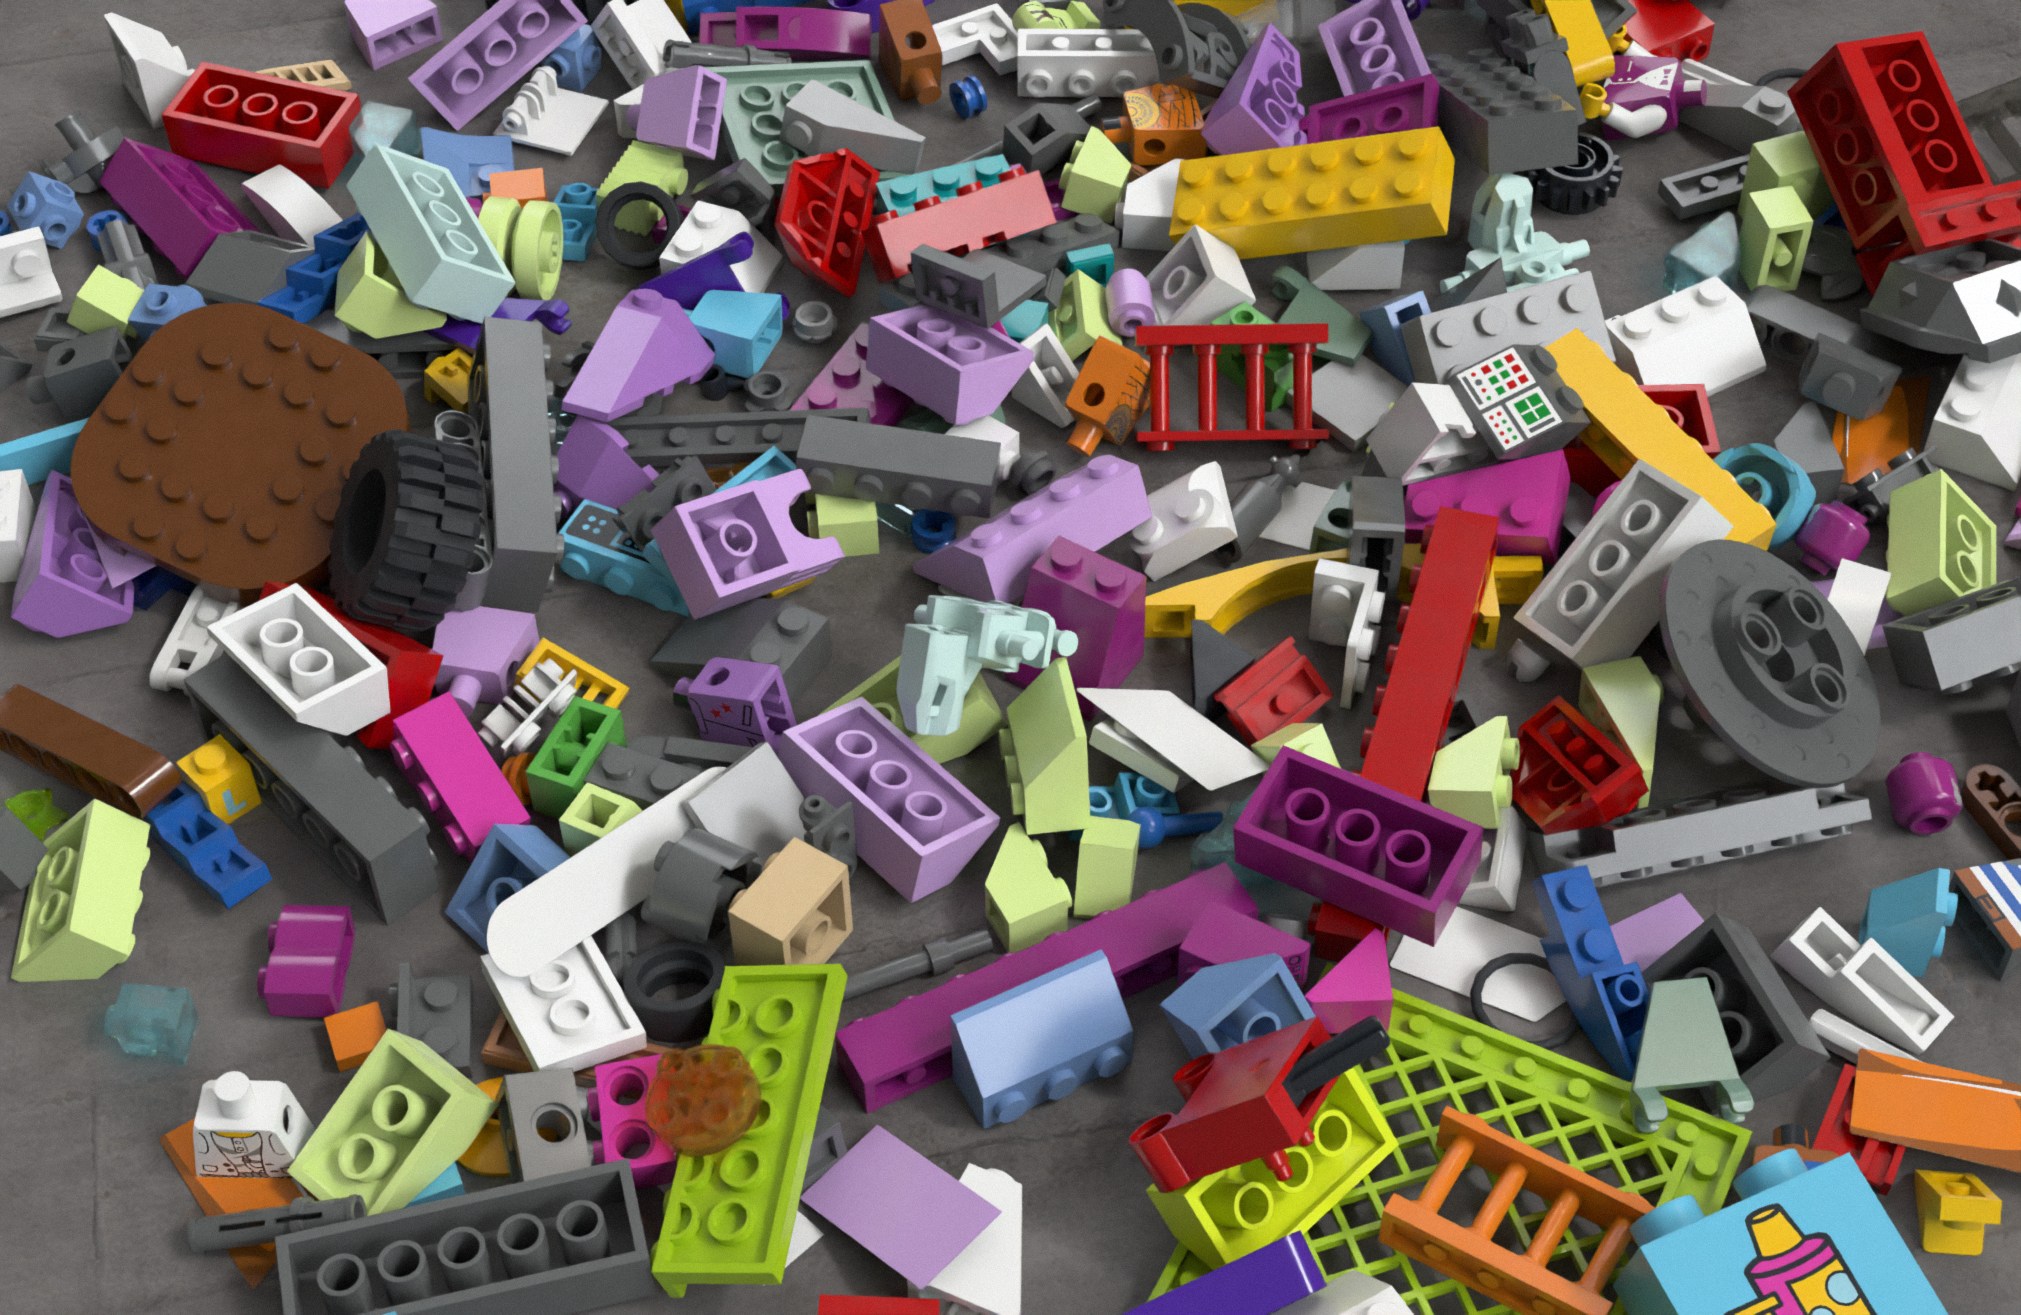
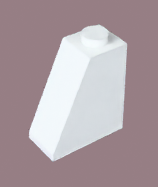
(989, 1270)

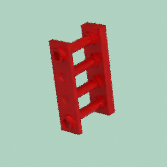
(1950, 223)
(1254, 343)

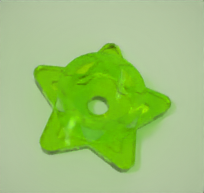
(40, 804)

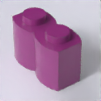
(307, 961)

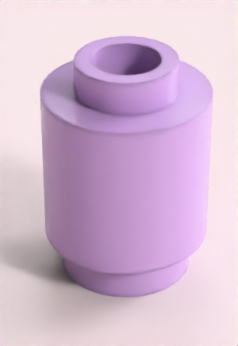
(1129, 302)

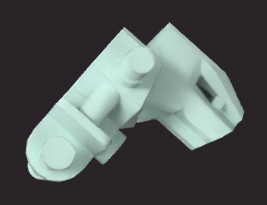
(1505, 229)
(955, 642)

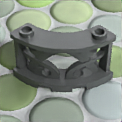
(1183, 38)

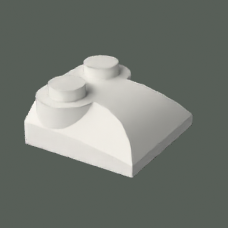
(1187, 522)

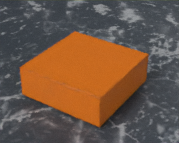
(355, 1034)

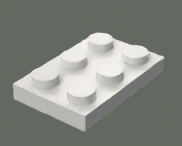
(568, 1010)

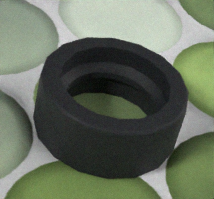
(611, 206)
(670, 965)

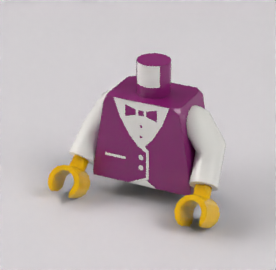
(1642, 94)

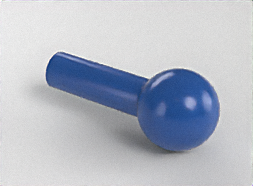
(1156, 827)

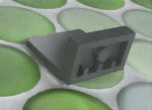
(973, 288)

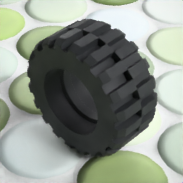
(405, 530)

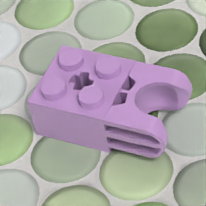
(741, 544)

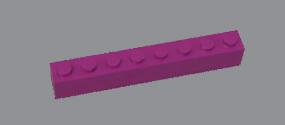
(911, 1042)

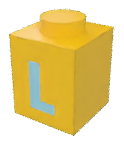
(221, 779)

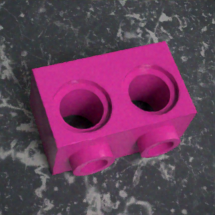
(627, 1124)

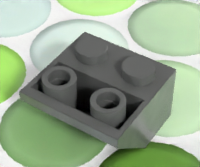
(245, 267)

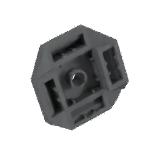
(1953, 301)

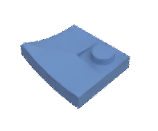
(468, 158)

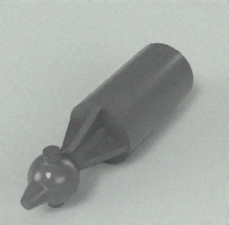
(1258, 505)

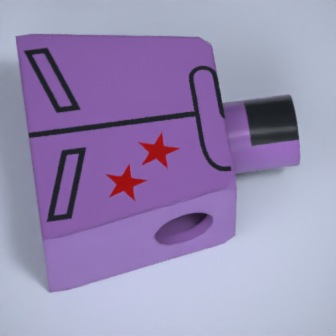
(737, 702)

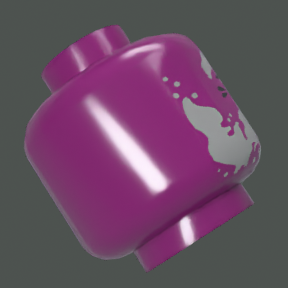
(1830, 535)
(1923, 793)

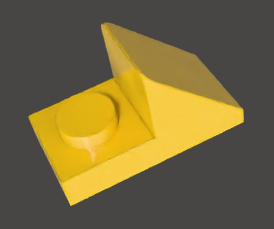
(1954, 1211)

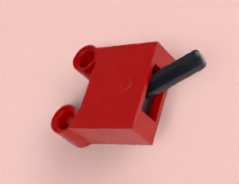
(1251, 1101)

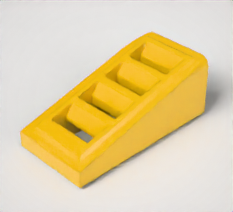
(586, 674)

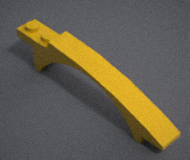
(1233, 595)

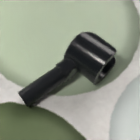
(717, 385)

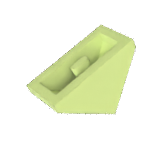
(1106, 866)

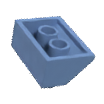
(1040, 1040)

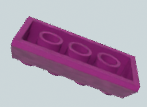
(171, 202)

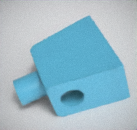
(739, 328)

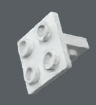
(26, 273)

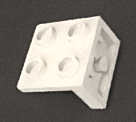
(637, 36)
(1343, 615)

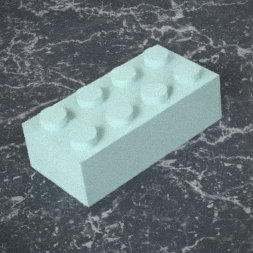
(429, 235)

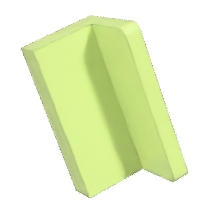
(1081, 315)

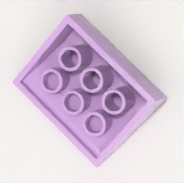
(1082, 506)

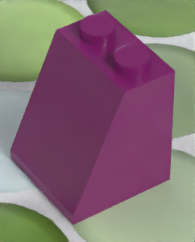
(1097, 603)

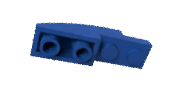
(1588, 967)

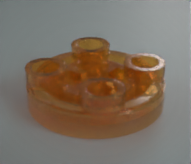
(702, 1099)

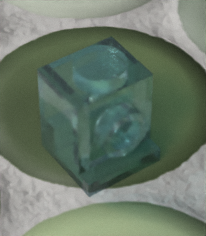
(153, 1021)

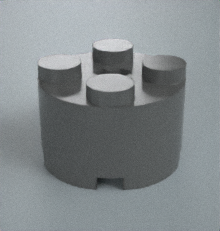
(697, 886)

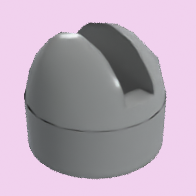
(1526, 661)
(1289, 924)

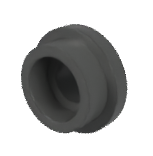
(1033, 471)

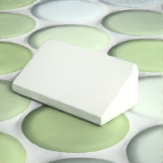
(1499, 873)

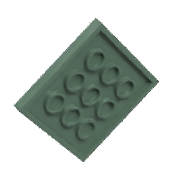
(757, 104)

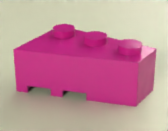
(1523, 492)
(454, 774)

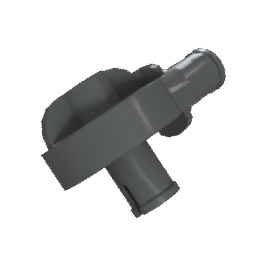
(90, 157)

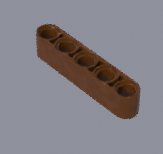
(84, 753)

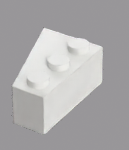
(1428, 436)

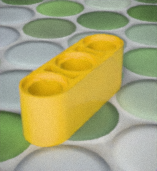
(1588, 47)

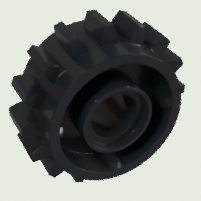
(1579, 186)

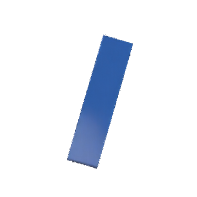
(314, 279)
(205, 847)

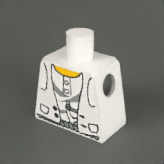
(248, 1128)

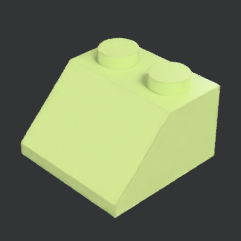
(373, 298)

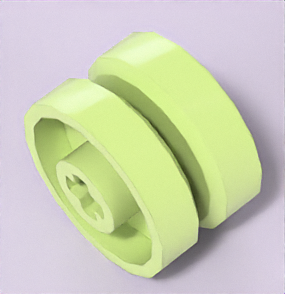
(527, 242)

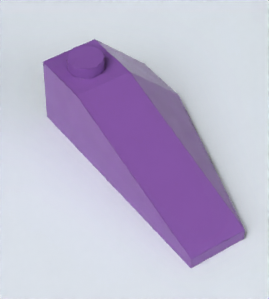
(1259, 101)
(638, 353)
(598, 468)
(62, 574)

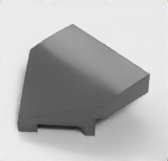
(743, 190)

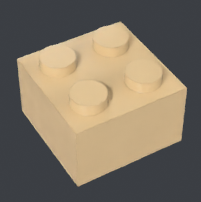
(792, 910)

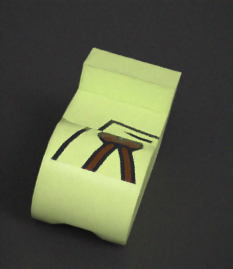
(1035, 16)

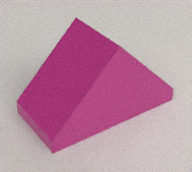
(1355, 987)

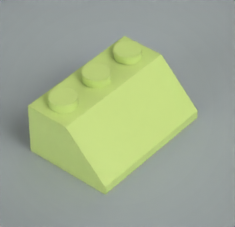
(1936, 545)
(1047, 754)
(83, 897)

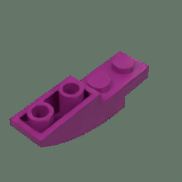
(800, 31)

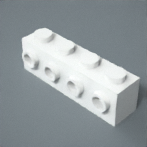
(1084, 62)

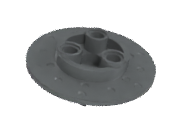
(1768, 664)

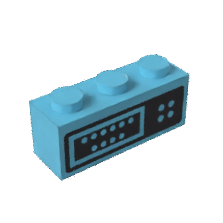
(610, 558)

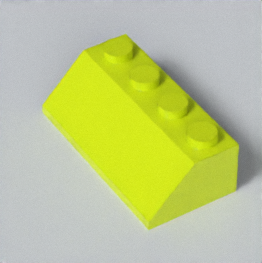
(1246, 1205)

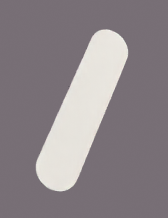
(588, 887)

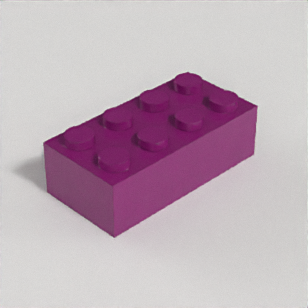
(1358, 845)

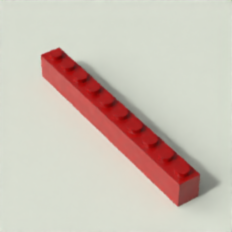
(1421, 684)

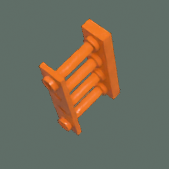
(1488, 1268)

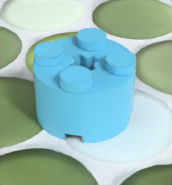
(1781, 482)

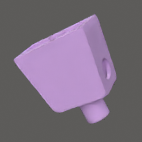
(392, 28)
(681, 111)
(482, 653)

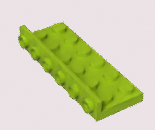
(738, 1207)

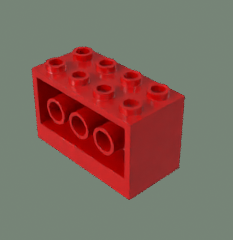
(1885, 132)

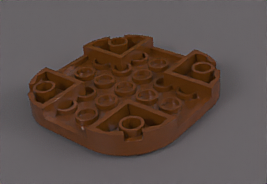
(232, 448)

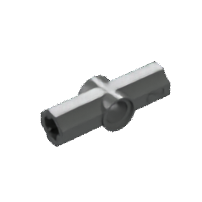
(125, 254)

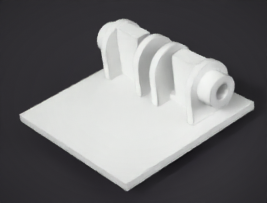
(550, 115)
(555, 699)

